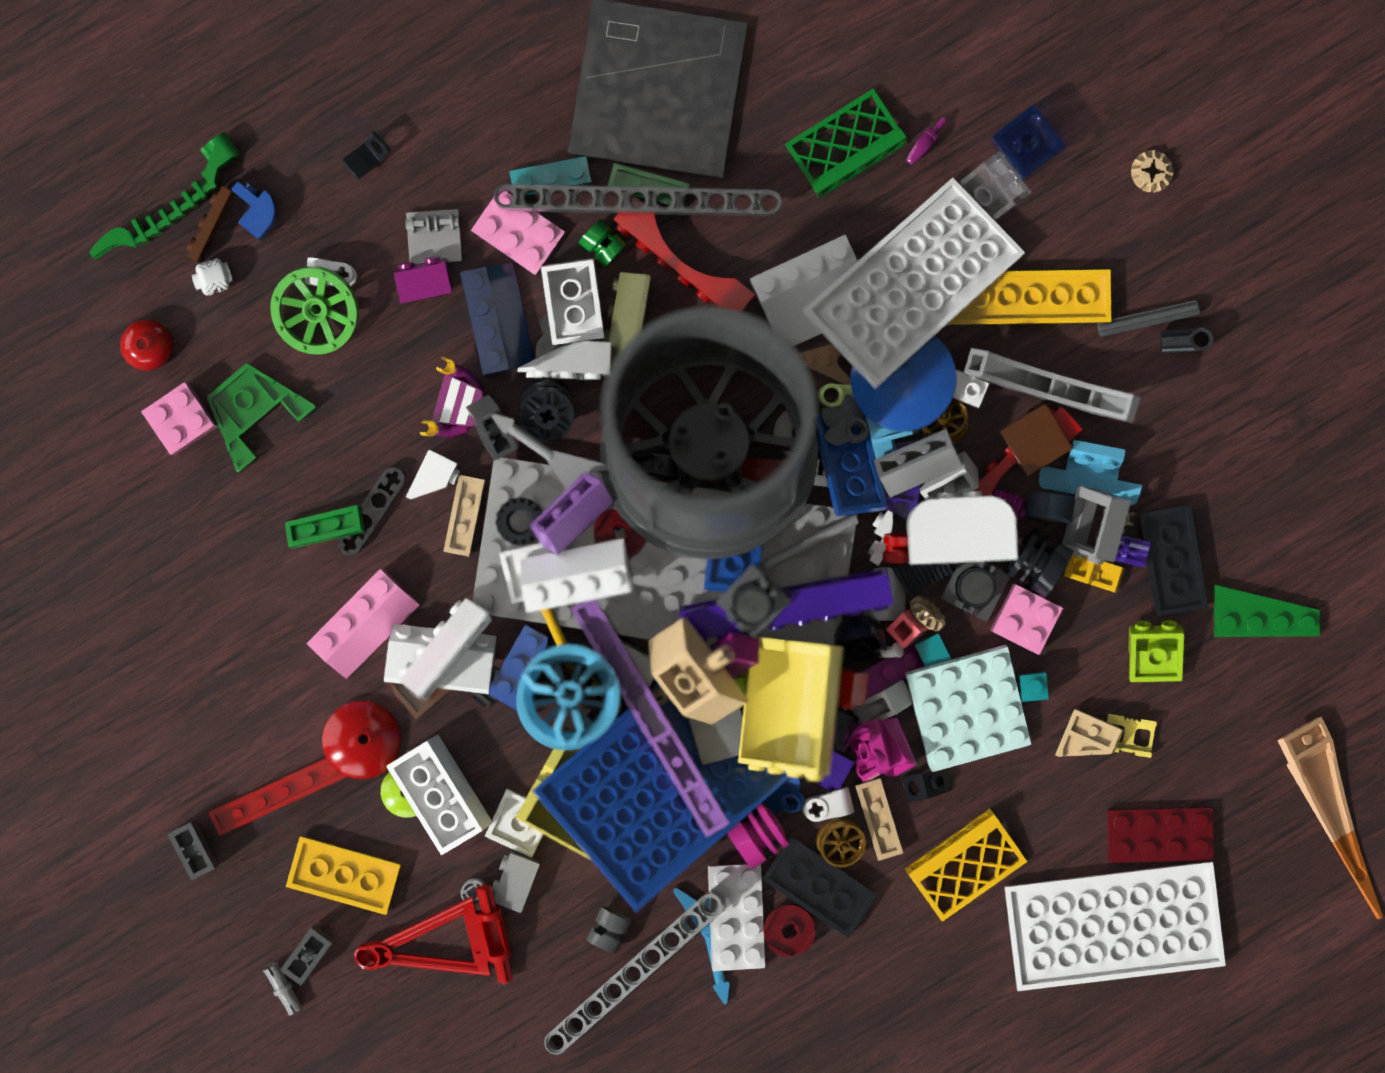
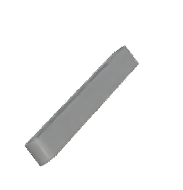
(623, 978)

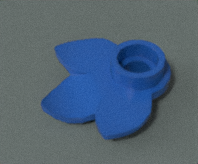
(779, 799)

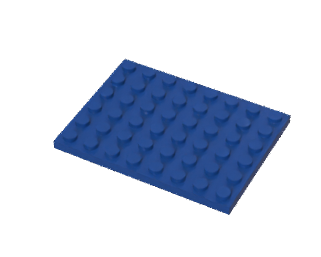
(631, 814)

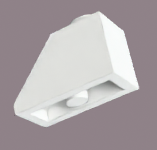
(433, 475)
(957, 481)
(885, 703)

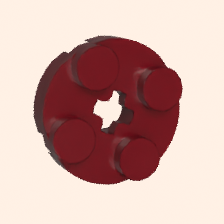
(611, 520)
(794, 944)

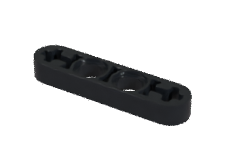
(375, 513)

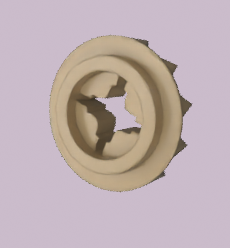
(1143, 179)
(927, 613)

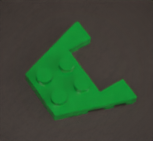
(244, 401)

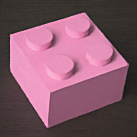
(179, 418)
(1026, 619)

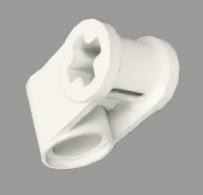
(337, 267)
(833, 804)

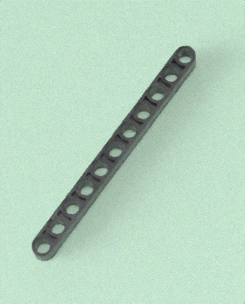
(626, 193)

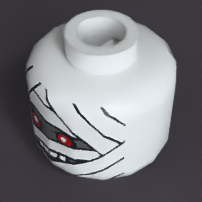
(212, 276)

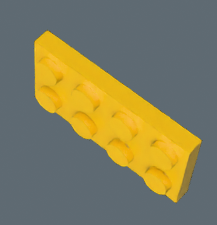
(343, 875)

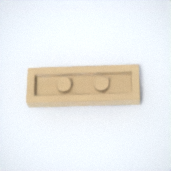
(464, 515)
(879, 819)

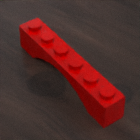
(724, 292)
(996, 470)

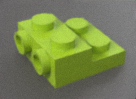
(1156, 652)

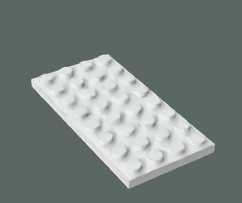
(913, 282)
(1115, 926)

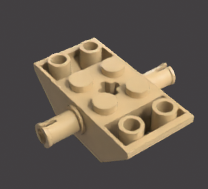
(693, 674)

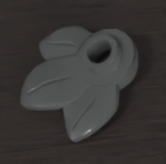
(841, 420)

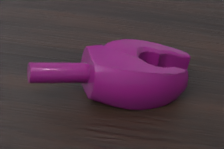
(925, 142)

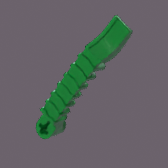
(219, 153)

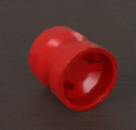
(895, 548)

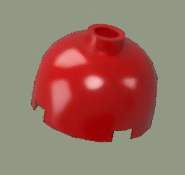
(146, 345)

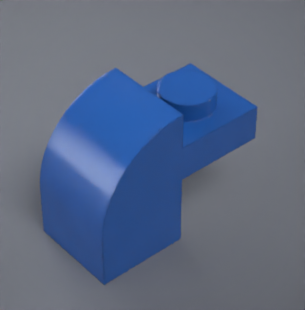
(261, 214)

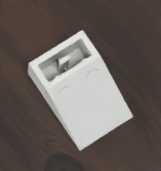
(573, 360)

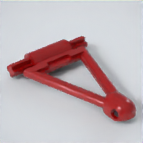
(485, 933)

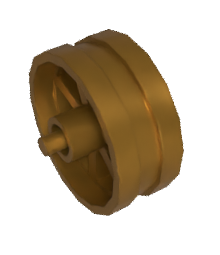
(946, 422)
(841, 842)

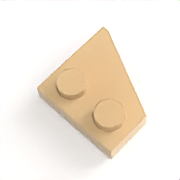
(1088, 736)

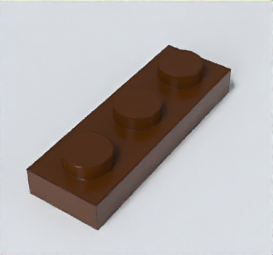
(209, 224)

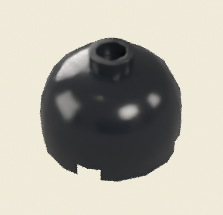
(860, 638)

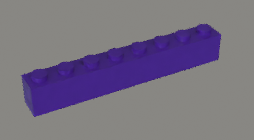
(808, 601)

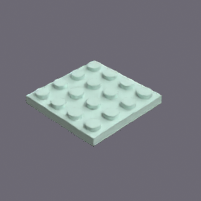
(968, 708)

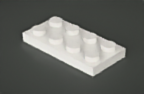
(738, 929)

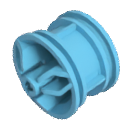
(567, 697)

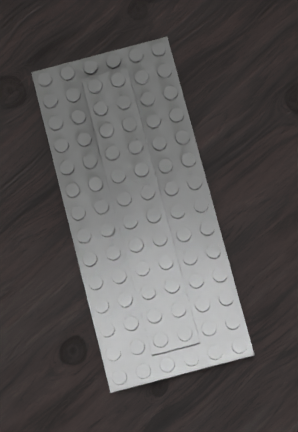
(659, 577)

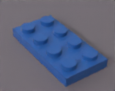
(850, 473)

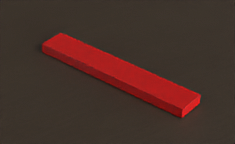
(274, 796)

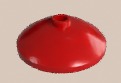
(342, 744)

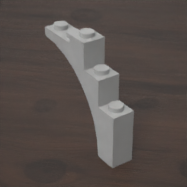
(1051, 386)

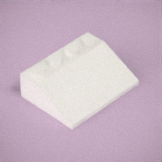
(797, 283)
(445, 650)

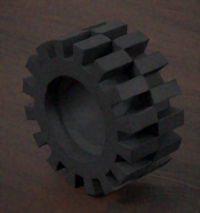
(503, 520)

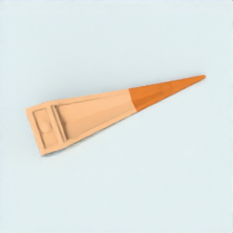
(1316, 771)

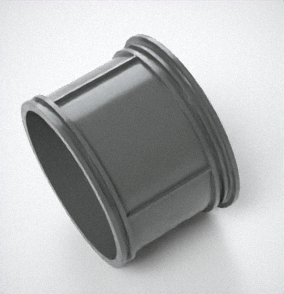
(709, 438)

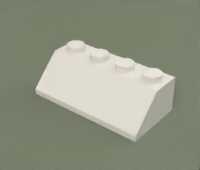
(575, 575)
(470, 674)
(439, 794)

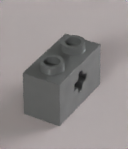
(493, 438)
(193, 850)
(307, 954)

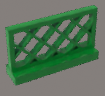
(856, 163)

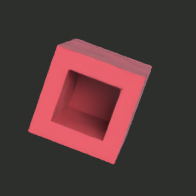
(906, 629)

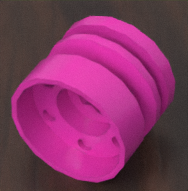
(756, 834)

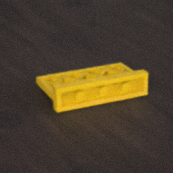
(956, 845)

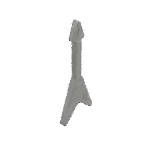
(565, 465)

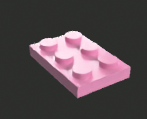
(518, 234)

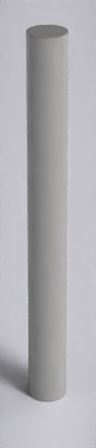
(809, 542)

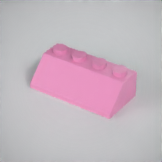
(363, 623)

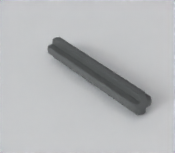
(1149, 318)

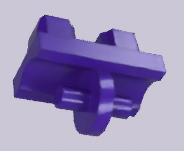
(1132, 551)

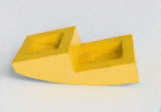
(1100, 575)

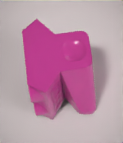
(881, 749)

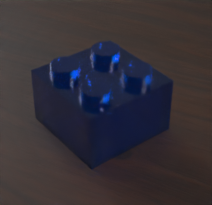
(1027, 142)

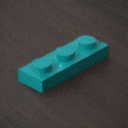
(562, 173)

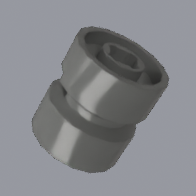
(608, 930)

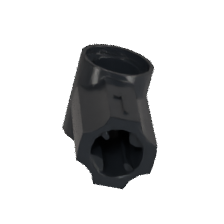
(1183, 340)

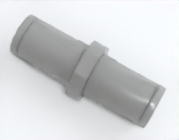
(283, 988)

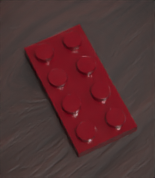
(1160, 835)

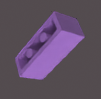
(571, 513)

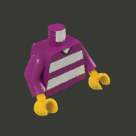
(457, 392)

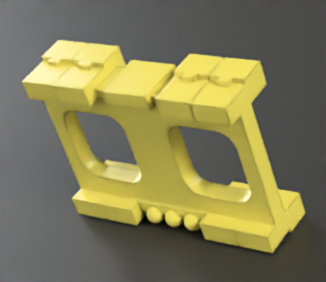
(1131, 726)

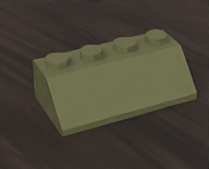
(627, 312)

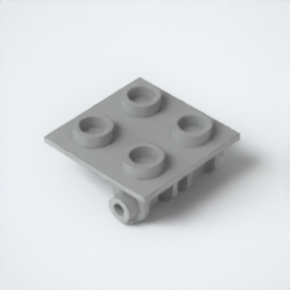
(434, 235)

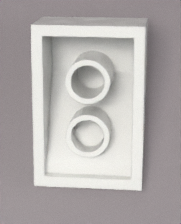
(573, 301)

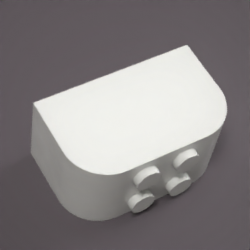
(961, 530)

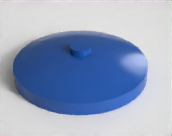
(913, 393)

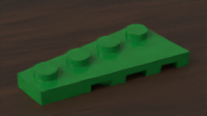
(1259, 616)

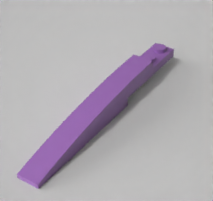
(651, 717)

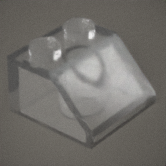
(995, 186)

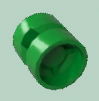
(597, 236)

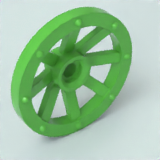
(313, 315)

